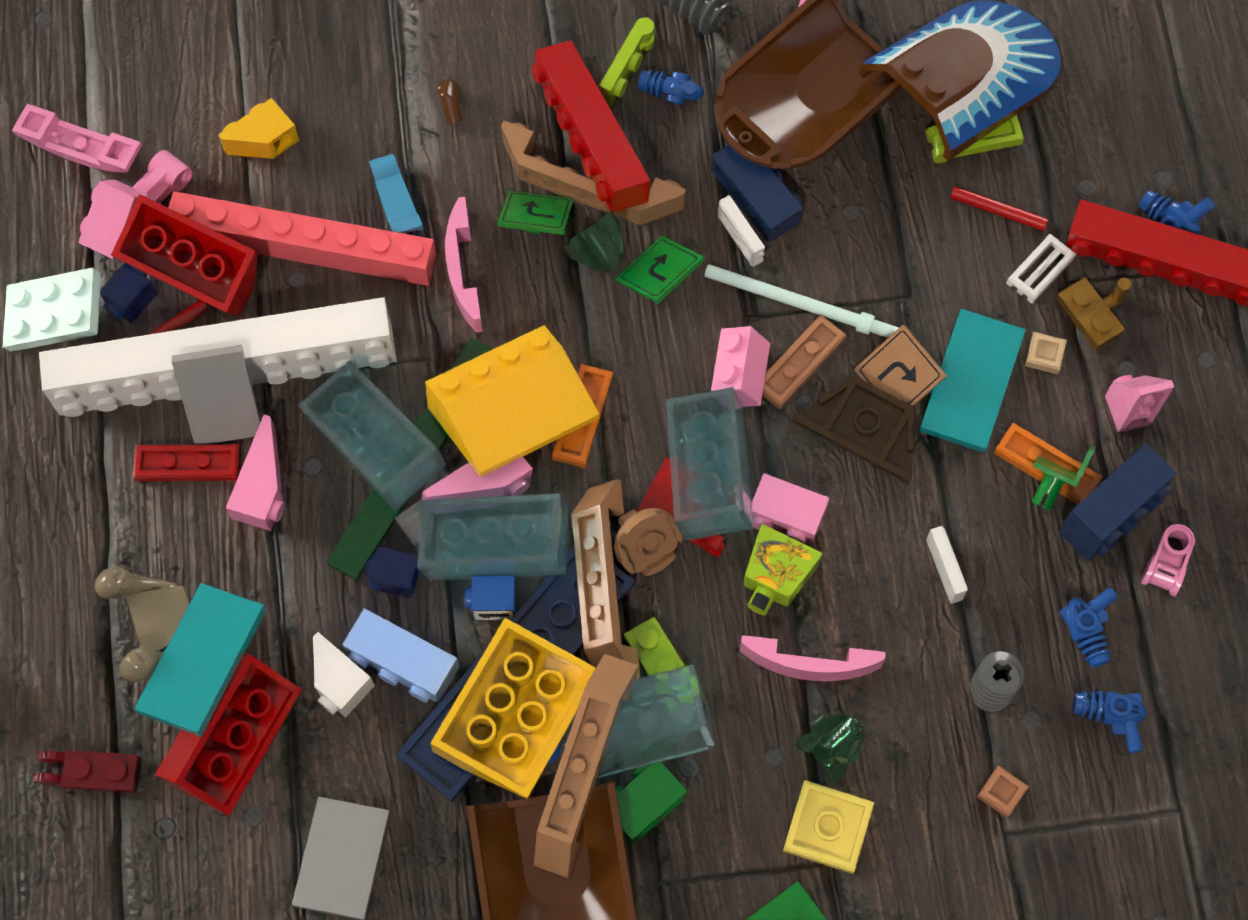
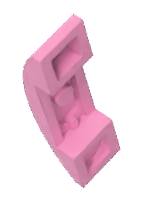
(76, 143)
(457, 232)
(857, 663)

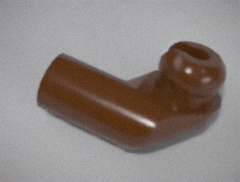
(449, 94)

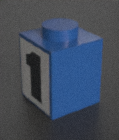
(491, 597)

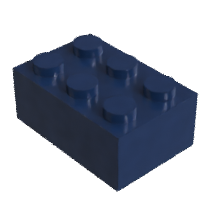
(1118, 504)

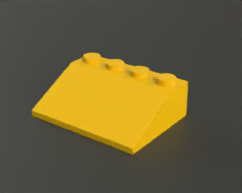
(510, 401)
(513, 709)

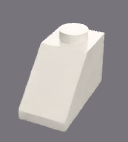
(338, 678)

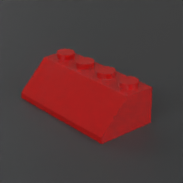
(187, 255)
(235, 740)

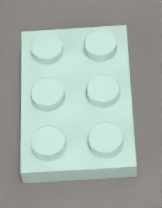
(52, 309)

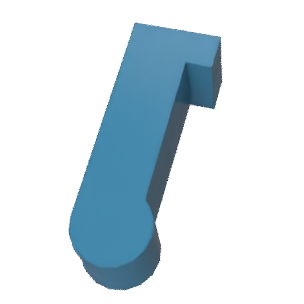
(395, 197)

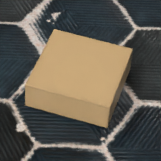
(1045, 353)

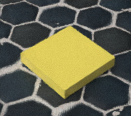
(828, 826)

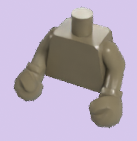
(155, 611)

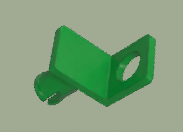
(1055, 477)

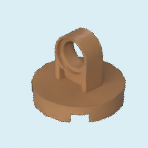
(646, 540)

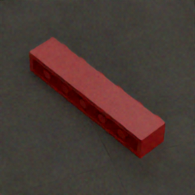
(591, 127)
(1160, 251)

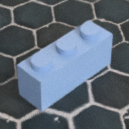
(400, 657)

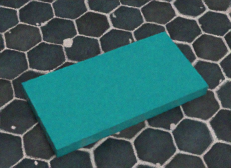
(977, 376)
(200, 659)

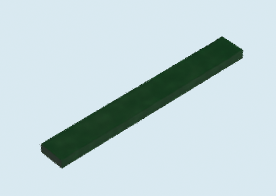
(376, 516)

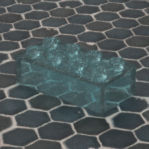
(372, 435)
(709, 464)
(493, 537)
(658, 722)

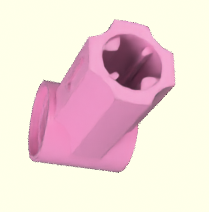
(164, 176)

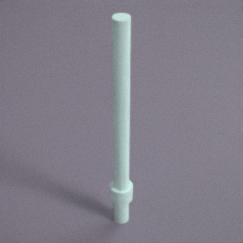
(864, 323)

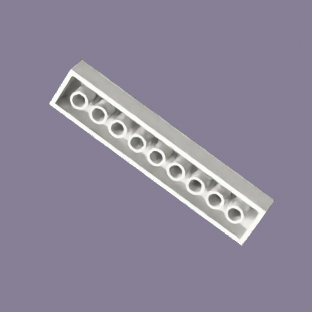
(274, 347)

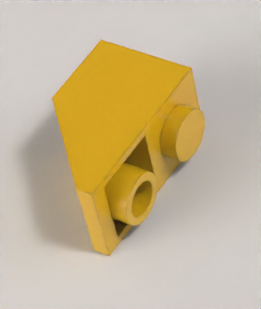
(260, 133)

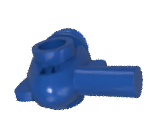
(676, 87)
(1174, 214)
(1086, 626)
(1115, 709)

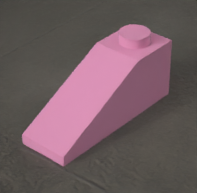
(1136, 400)
(466, 483)
(258, 489)

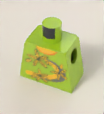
(778, 569)

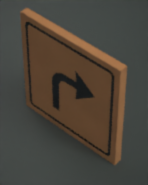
(902, 368)

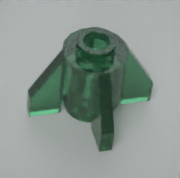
(598, 245)
(834, 743)

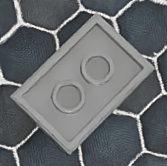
(217, 394)
(341, 858)

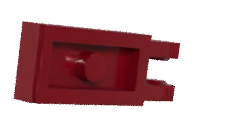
(90, 771)

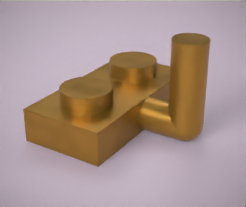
(1092, 313)

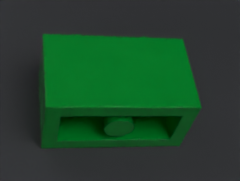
(648, 800)

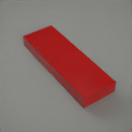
(186, 462)

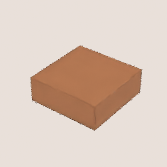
(1002, 791)

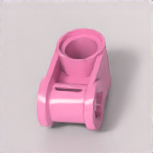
(1168, 566)

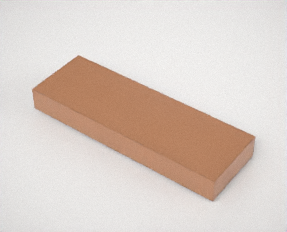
(801, 361)

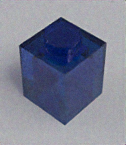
(127, 293)
(393, 572)

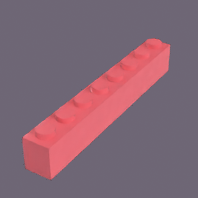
(314, 239)

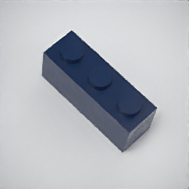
(758, 193)

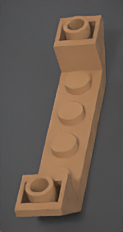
(664, 196)
(597, 574)
(580, 764)

